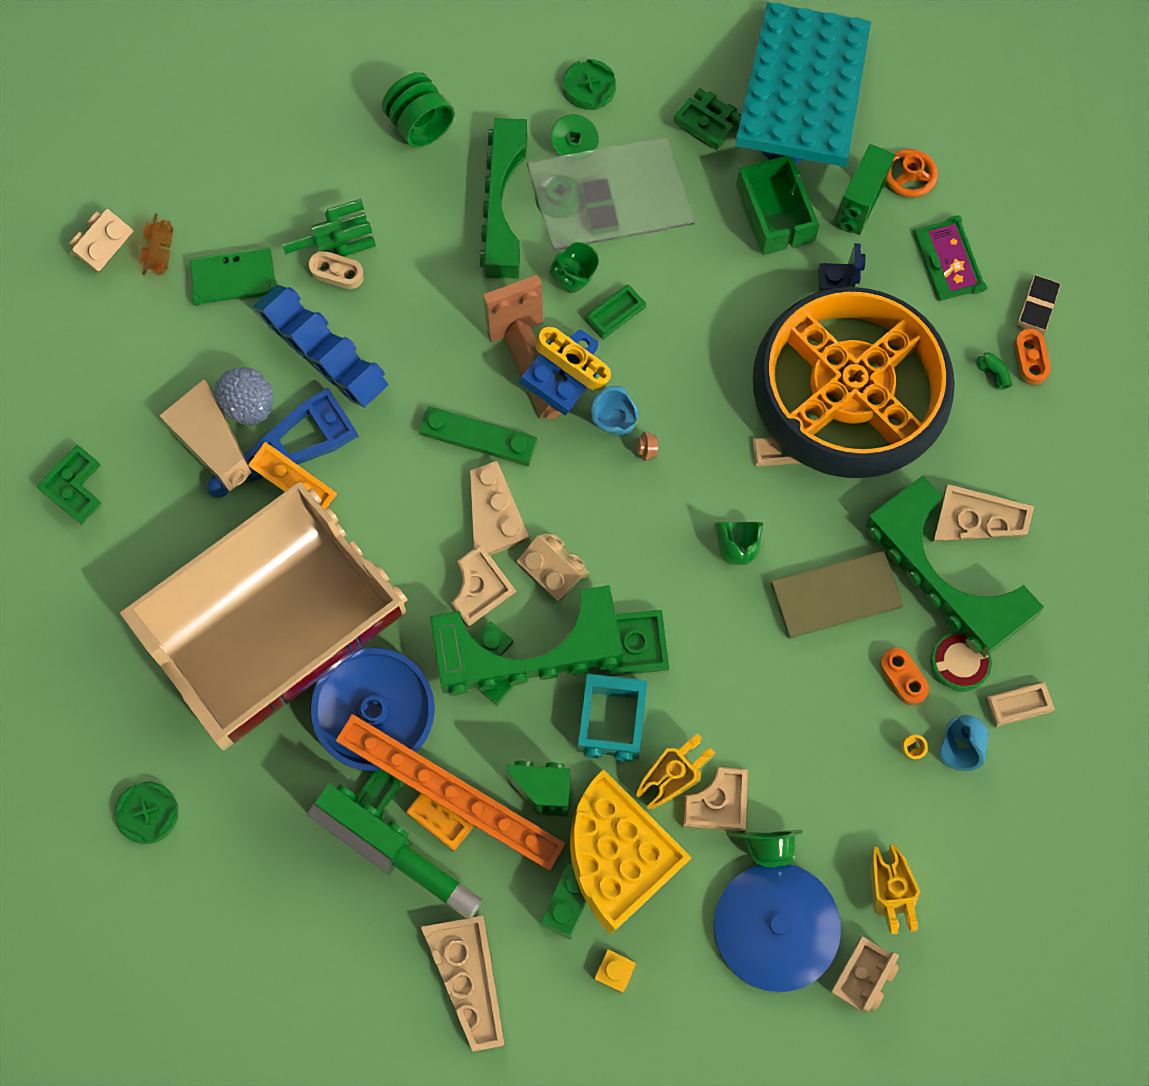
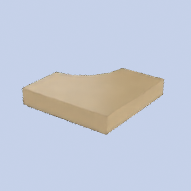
(482, 586)
(721, 804)

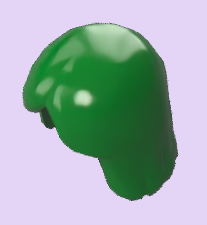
(739, 534)

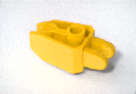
(674, 772)
(894, 889)

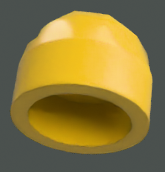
(917, 752)

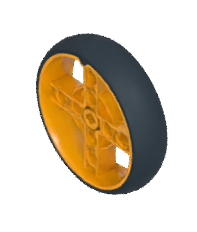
(907, 331)

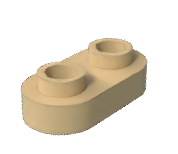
(338, 269)

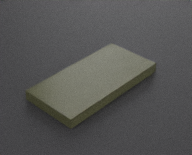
(836, 594)

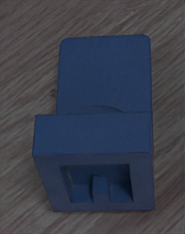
(842, 274)

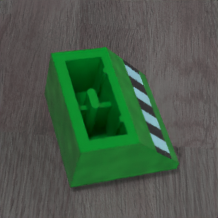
(542, 787)

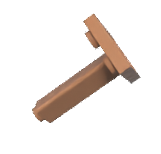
(511, 314)

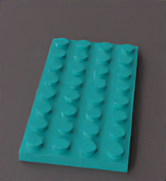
(804, 84)

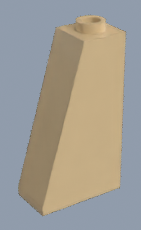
(207, 434)

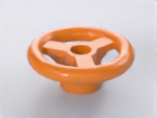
(916, 161)

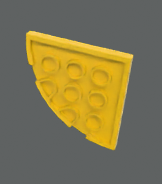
(619, 852)

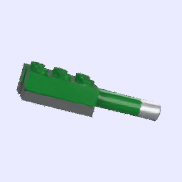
(387, 846)

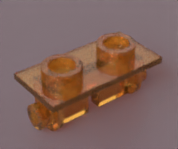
(157, 235)

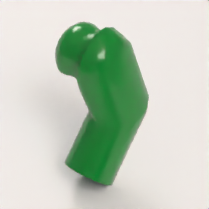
(996, 365)

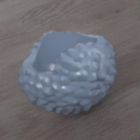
(244, 395)

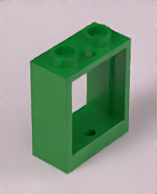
(864, 189)

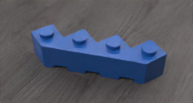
(312, 339)

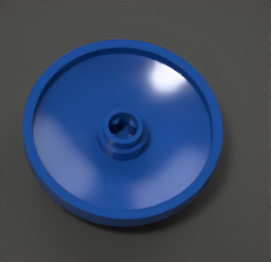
(381, 691)
(777, 927)

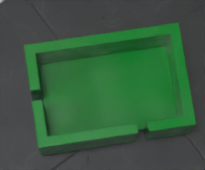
(772, 208)

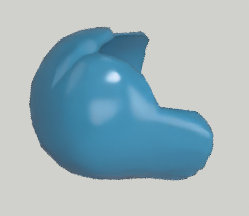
(614, 411)
(973, 733)

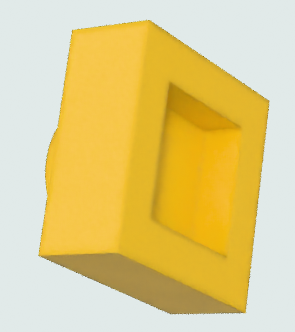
(615, 971)

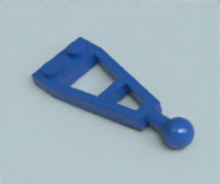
(328, 417)

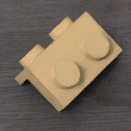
(100, 240)
(553, 565)
(865, 975)

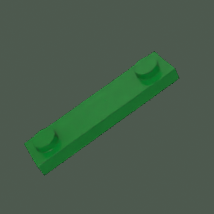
(478, 436)

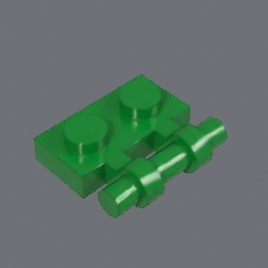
(704, 123)

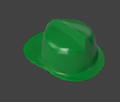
(771, 848)

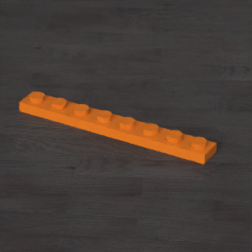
(450, 792)

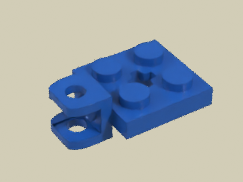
(561, 393)

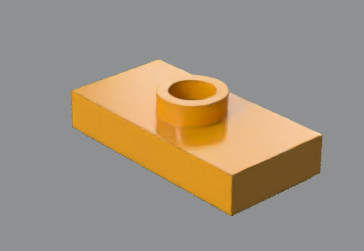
(439, 821)

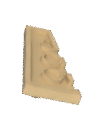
(467, 972)

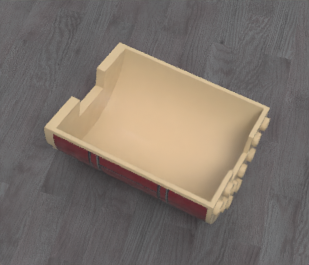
(264, 614)

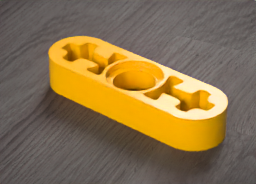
(571, 347)

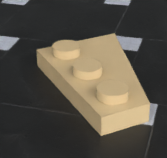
(494, 512)
(980, 516)

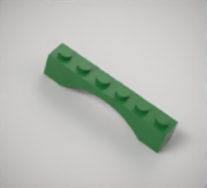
(509, 149)

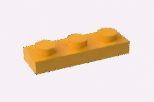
(286, 473)

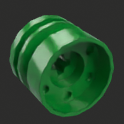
(418, 109)

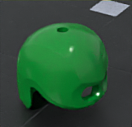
(574, 267)

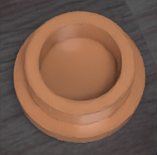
(647, 446)

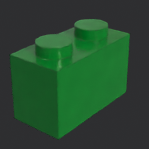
(565, 905)

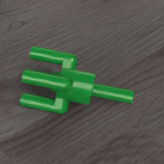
(336, 233)

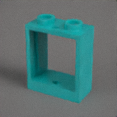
(615, 687)

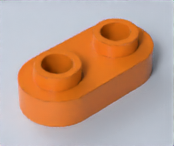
(1034, 358)
(902, 676)

